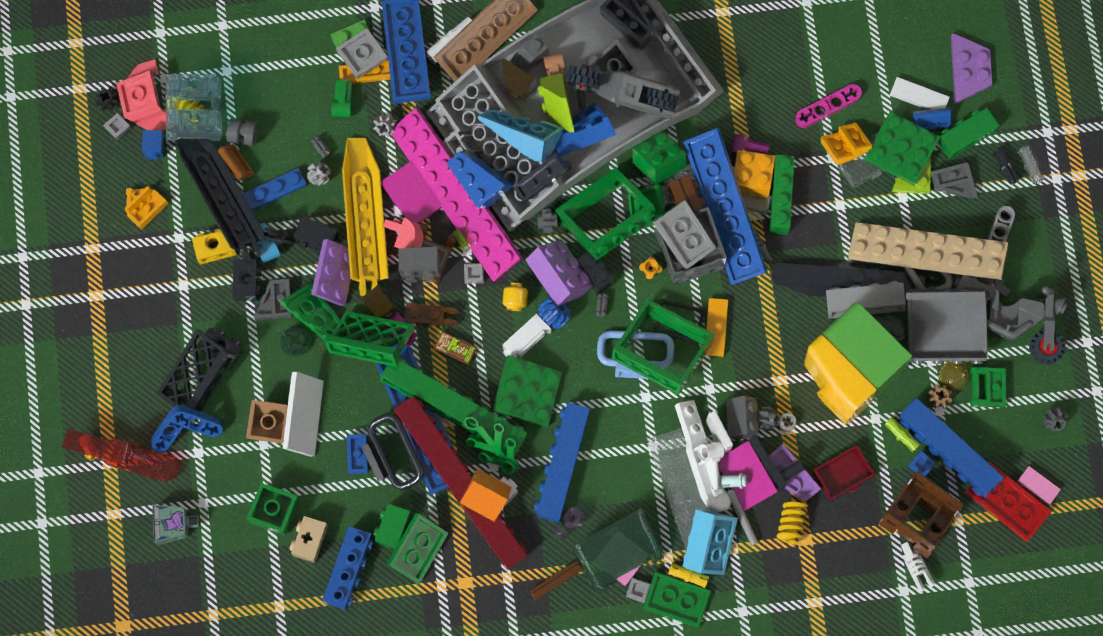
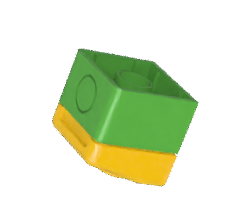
(854, 362)

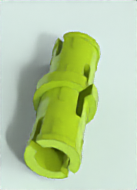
(902, 434)

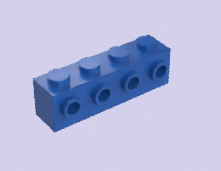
(347, 568)

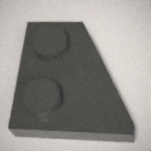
(955, 181)
(270, 303)

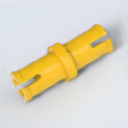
(688, 575)

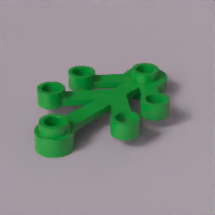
(507, 462)

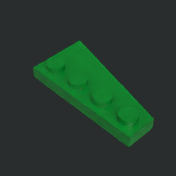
(312, 311)

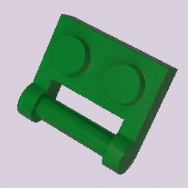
(994, 387)

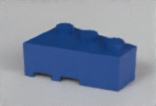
(589, 128)
(478, 179)

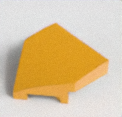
(143, 205)

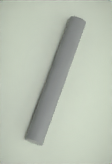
(742, 517)

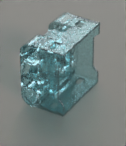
(193, 87)

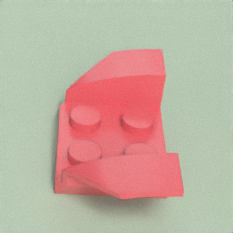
(140, 97)

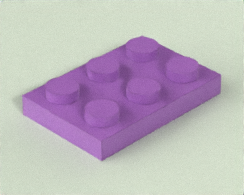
(332, 273)

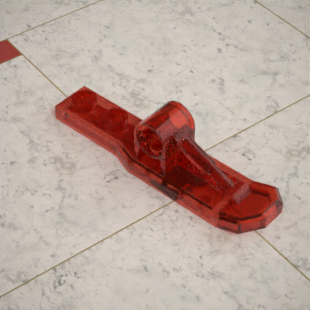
(124, 455)

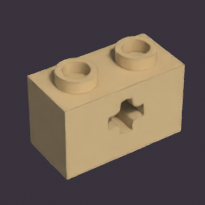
(317, 532)

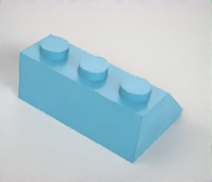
(709, 542)

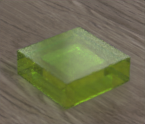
(461, 239)

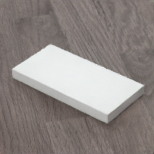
(303, 414)

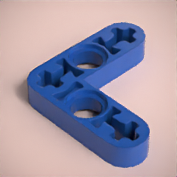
(179, 422)

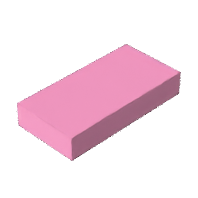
(1038, 485)

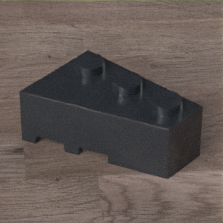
(629, 20)

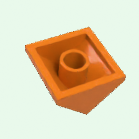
(486, 495)

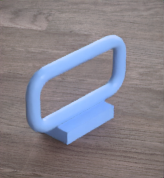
(622, 371)

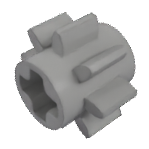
(384, 124)
(318, 173)

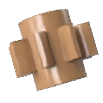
(945, 395)

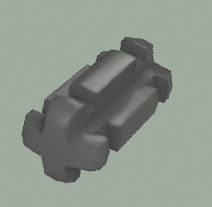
(320, 146)
(602, 305)

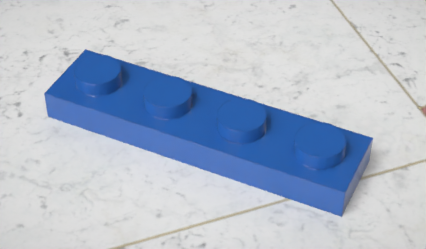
(275, 189)

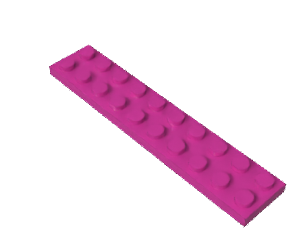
(478, 226)

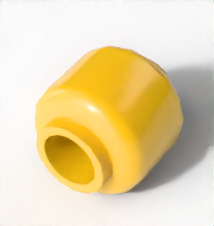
(515, 297)

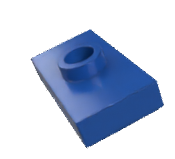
(933, 118)

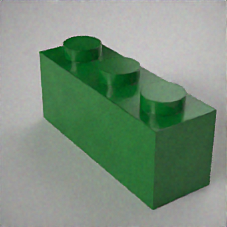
(967, 133)

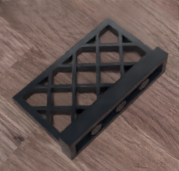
(210, 380)

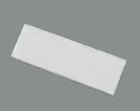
(918, 95)

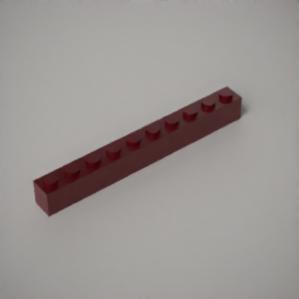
(457, 479)

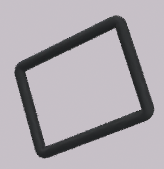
(682, 306)

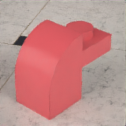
(409, 234)

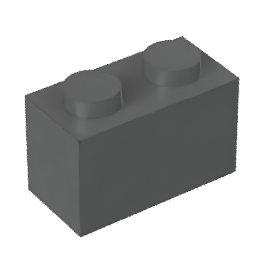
(742, 417)

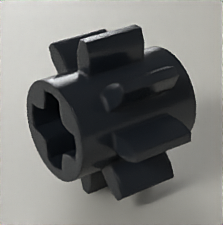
(108, 103)

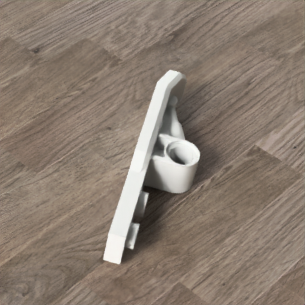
(703, 458)

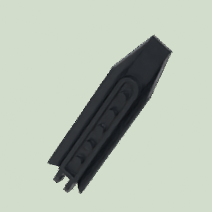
(221, 195)
(818, 275)

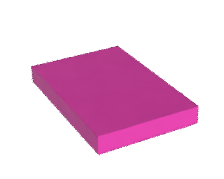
(411, 193)
(746, 461)

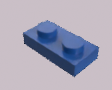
(356, 457)

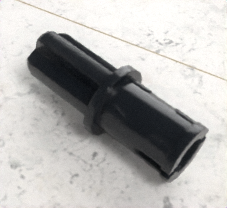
(1006, 166)
(278, 236)

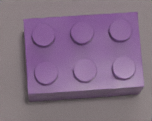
(559, 272)

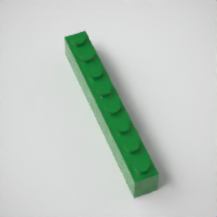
(446, 400)

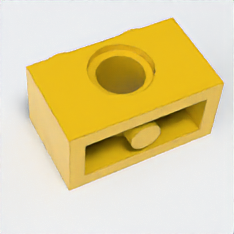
(206, 254)

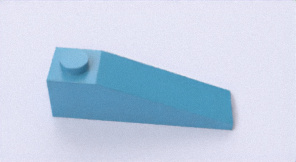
(528, 137)

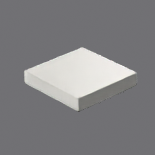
(718, 431)

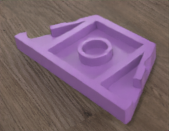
(970, 68)

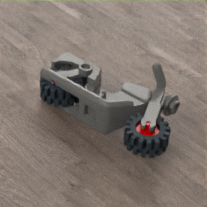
(623, 89)
(1014, 320)

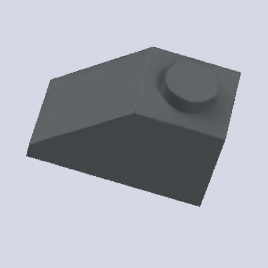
(530, 54)

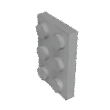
(684, 235)

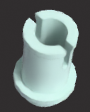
(734, 481)

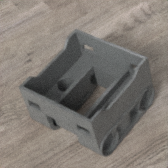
(709, 264)

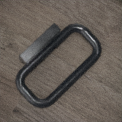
(378, 460)

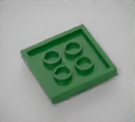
(902, 148)
(527, 391)

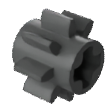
(547, 221)
(768, 418)
(1055, 419)

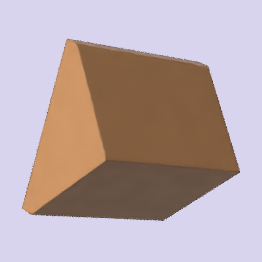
(267, 421)

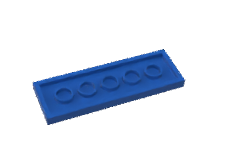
(405, 51)

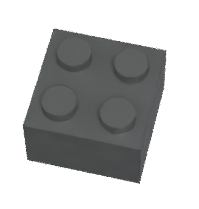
(419, 264)

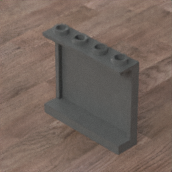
(947, 325)

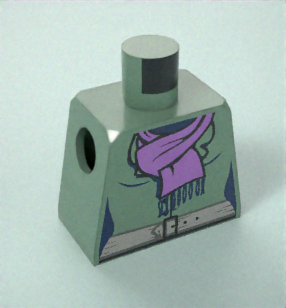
(171, 523)

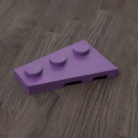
(800, 485)

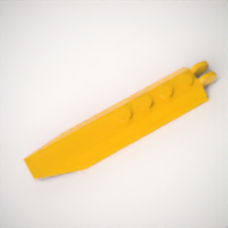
(364, 215)

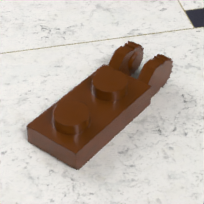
(429, 315)

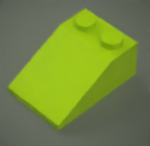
(556, 101)

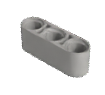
(1001, 225)

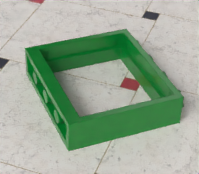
(594, 194)
(649, 369)

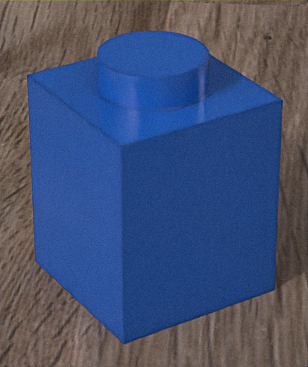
(153, 144)

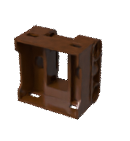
(932, 499)

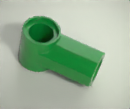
(342, 101)

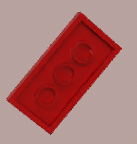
(1013, 507)

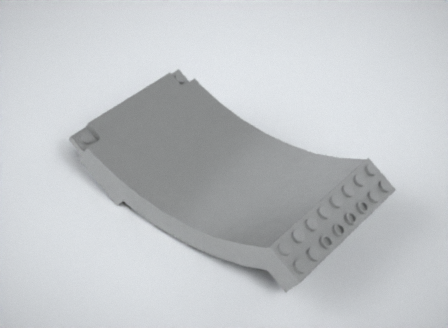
(578, 36)

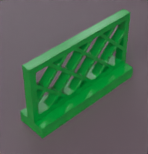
(364, 349)

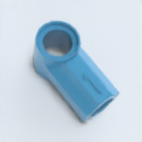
(268, 248)

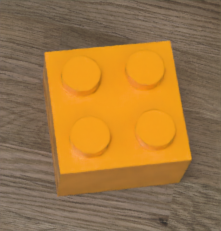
(754, 173)

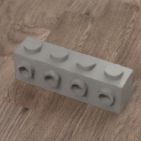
(873, 298)

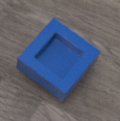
(922, 464)

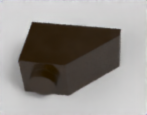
(517, 81)
(378, 303)

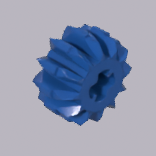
(554, 315)

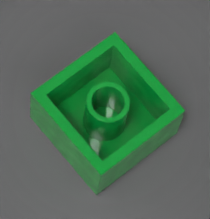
(659, 158)
(273, 509)

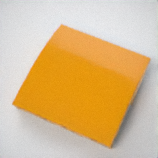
(846, 144)

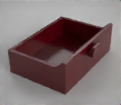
(843, 473)

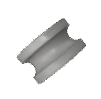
(781, 423)

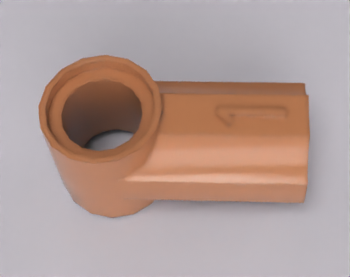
(555, 65)

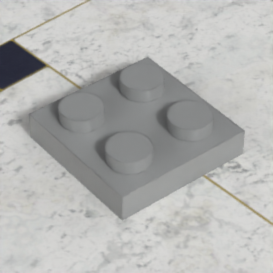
(362, 53)

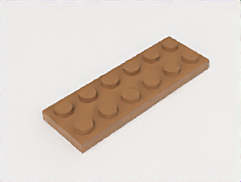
(483, 35)

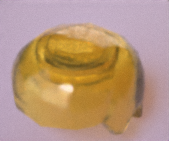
(954, 376)

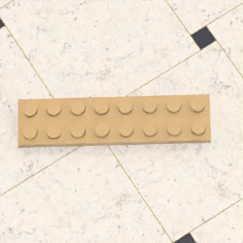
(928, 251)

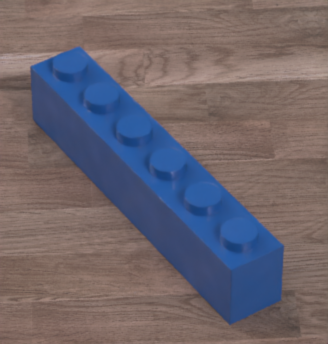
(950, 448)
(563, 461)

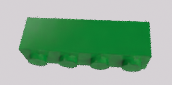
(781, 195)

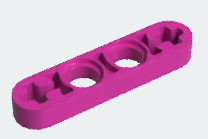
(829, 107)

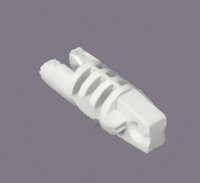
(916, 566)

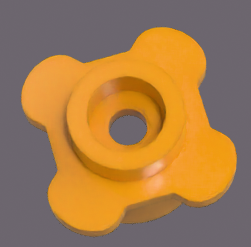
(651, 262)

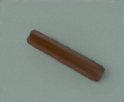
(556, 580)

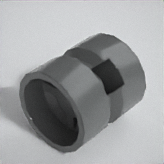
(240, 131)

